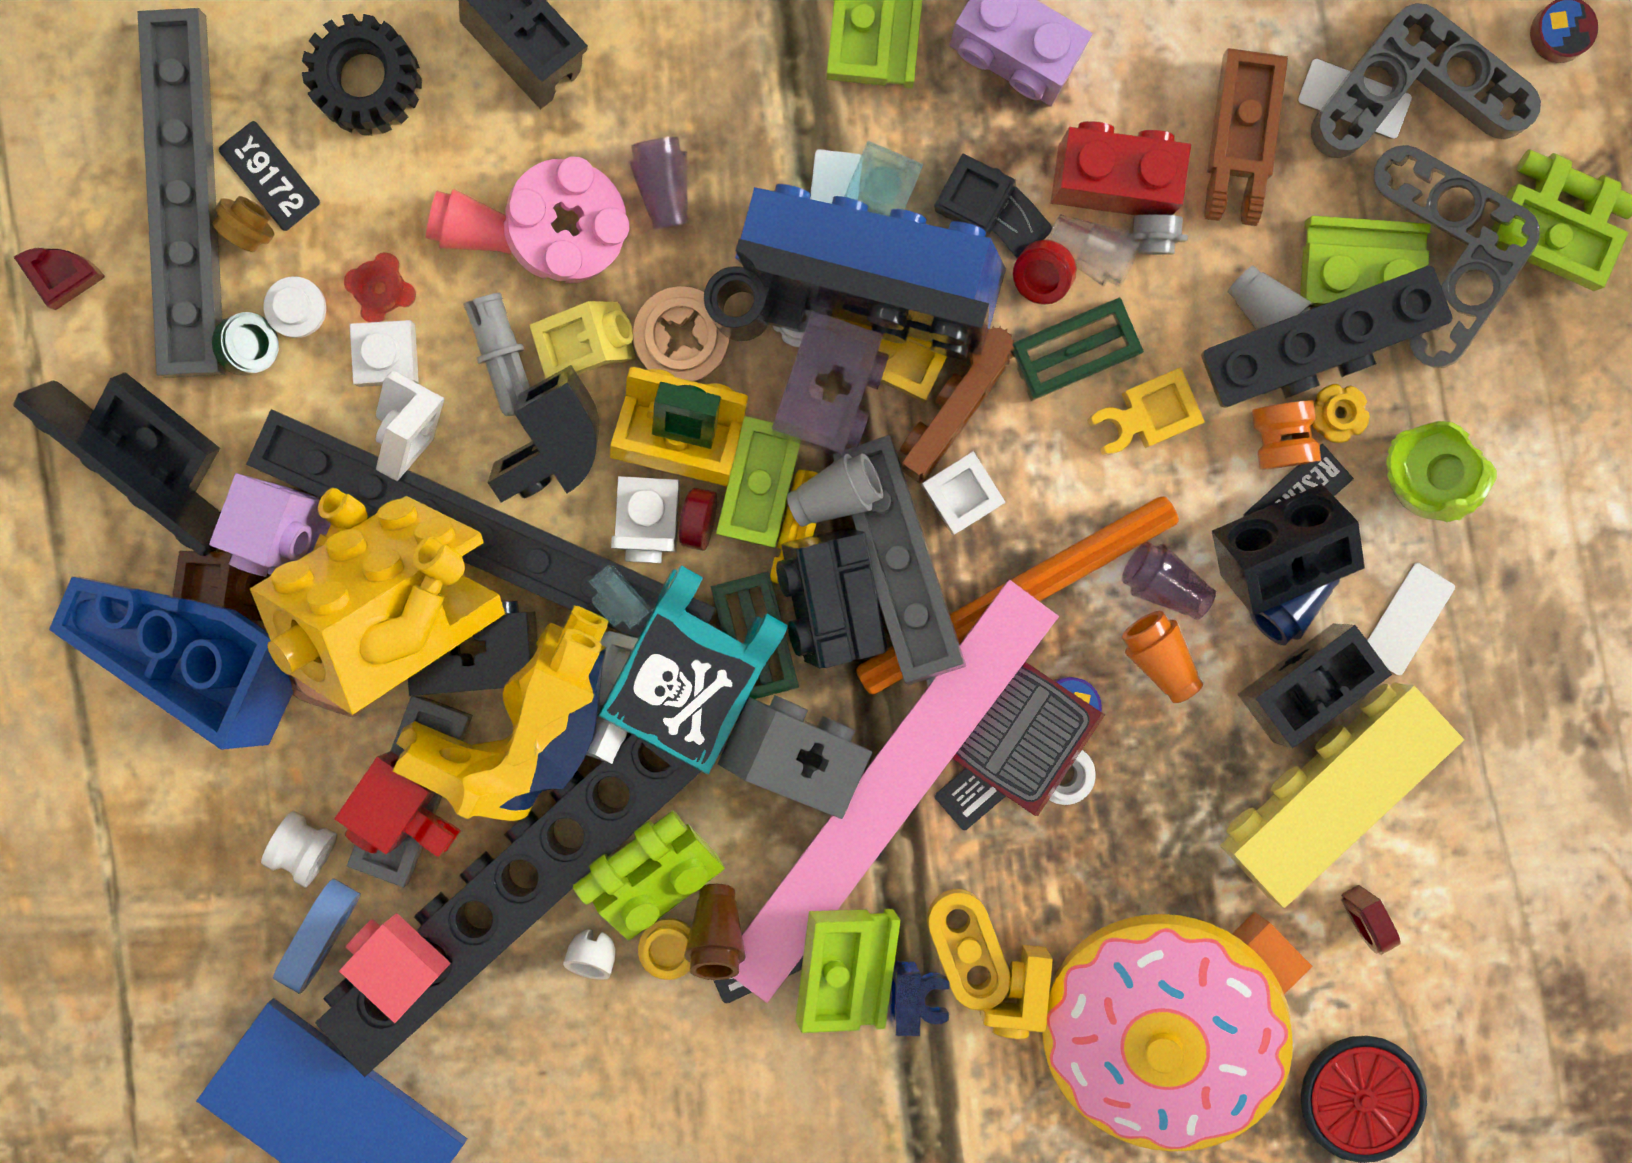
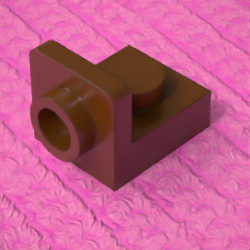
(216, 582)

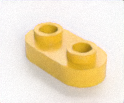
(969, 947)

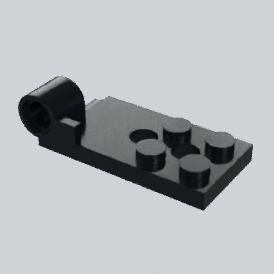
(792, 282)

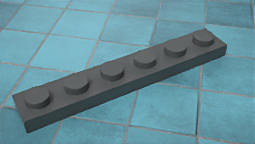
(180, 190)

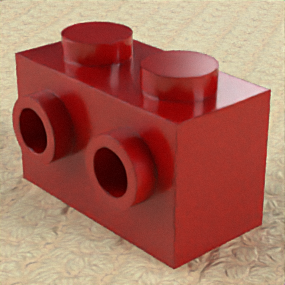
(1120, 170)

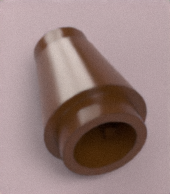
(715, 935)

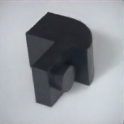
(563, 435)

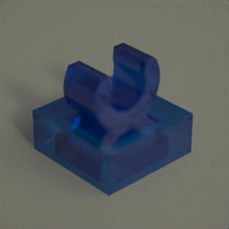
(908, 999)

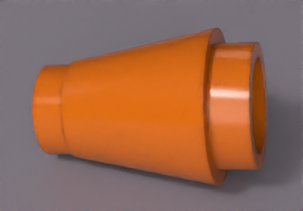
(1163, 655)

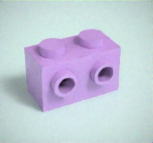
(1020, 43)
(267, 525)

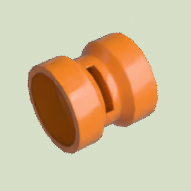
(1282, 421)

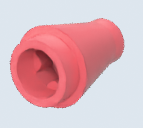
(465, 224)

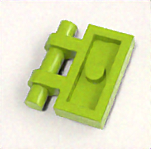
(1570, 241)
(649, 875)

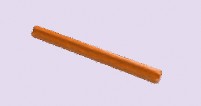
(1045, 578)

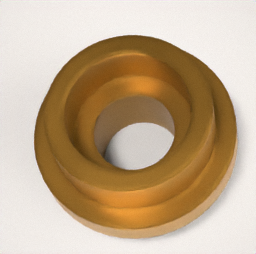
(243, 223)

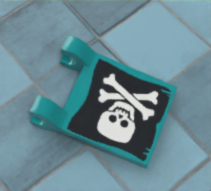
(688, 677)

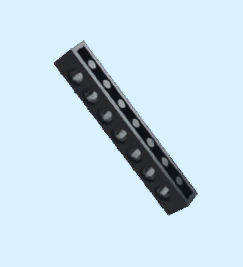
(369, 1035)

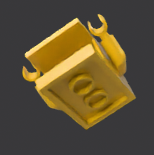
(373, 599)

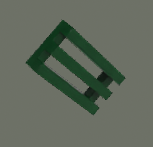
(1123, 329)
(742, 587)

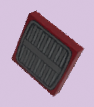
(1029, 738)

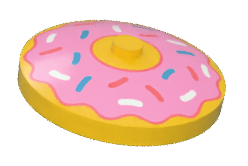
(1168, 1032)

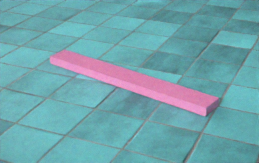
(893, 785)

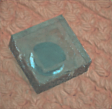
(883, 179)
(618, 599)

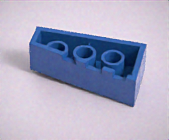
(892, 246)

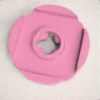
(576, 188)

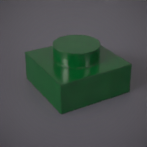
(686, 414)

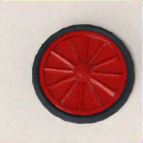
(1363, 1099)

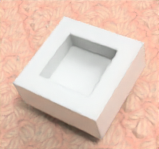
(383, 348)
(963, 493)

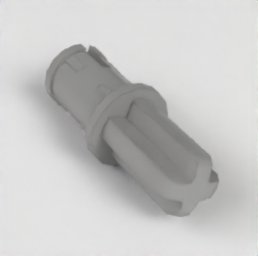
(498, 349)

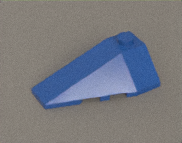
(182, 655)

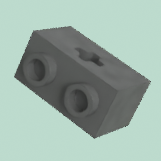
(794, 757)

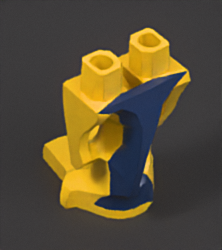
(553, 723)

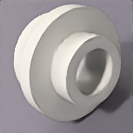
(1080, 785)

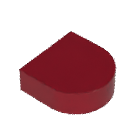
(1371, 919)

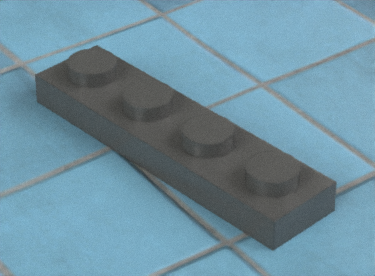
(905, 573)

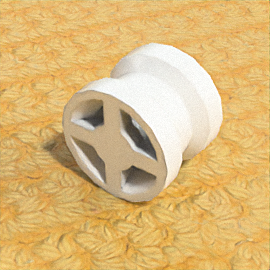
(298, 849)

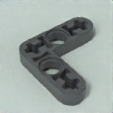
(1410, 63)
(1480, 253)

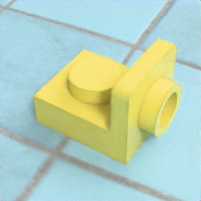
(584, 338)

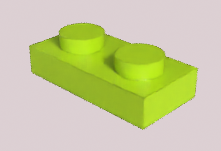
(758, 484)

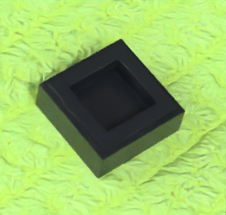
(975, 194)

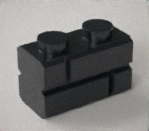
(832, 598)

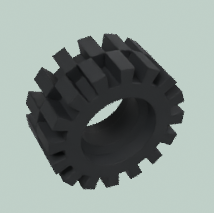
(346, 42)

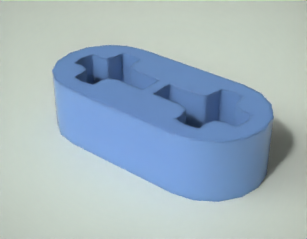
(316, 936)

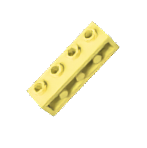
(1340, 791)

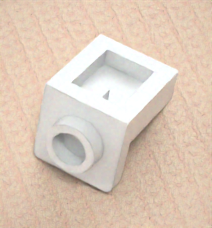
(408, 423)
(646, 518)

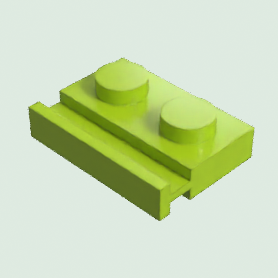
(874, 41)
(1358, 254)
(847, 970)

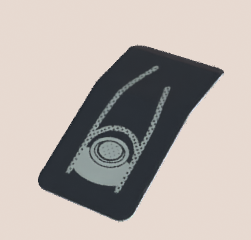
(1020, 223)

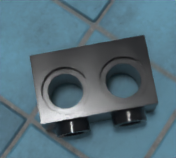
(1288, 549)

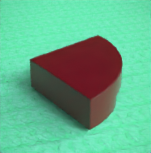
(58, 274)

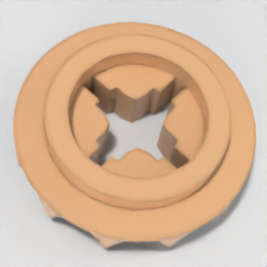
(653, 342)

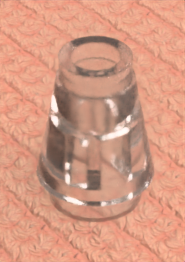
(1098, 249)

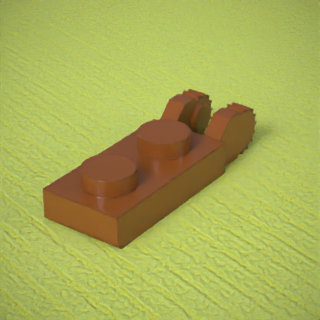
(1245, 130)
(959, 402)

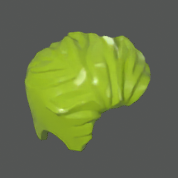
(1439, 471)

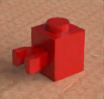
(391, 807)

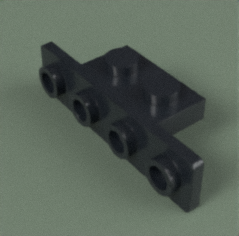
(1326, 337)
(136, 448)

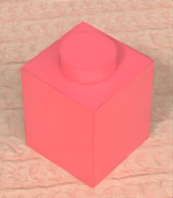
(392, 965)

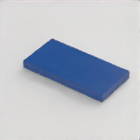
(311, 1105)

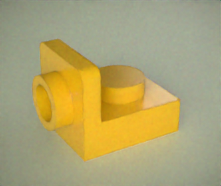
(1031, 987)

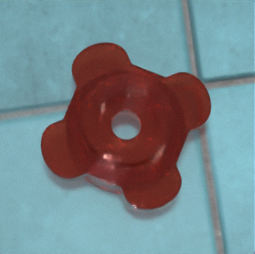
(362, 284)

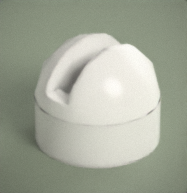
(590, 957)

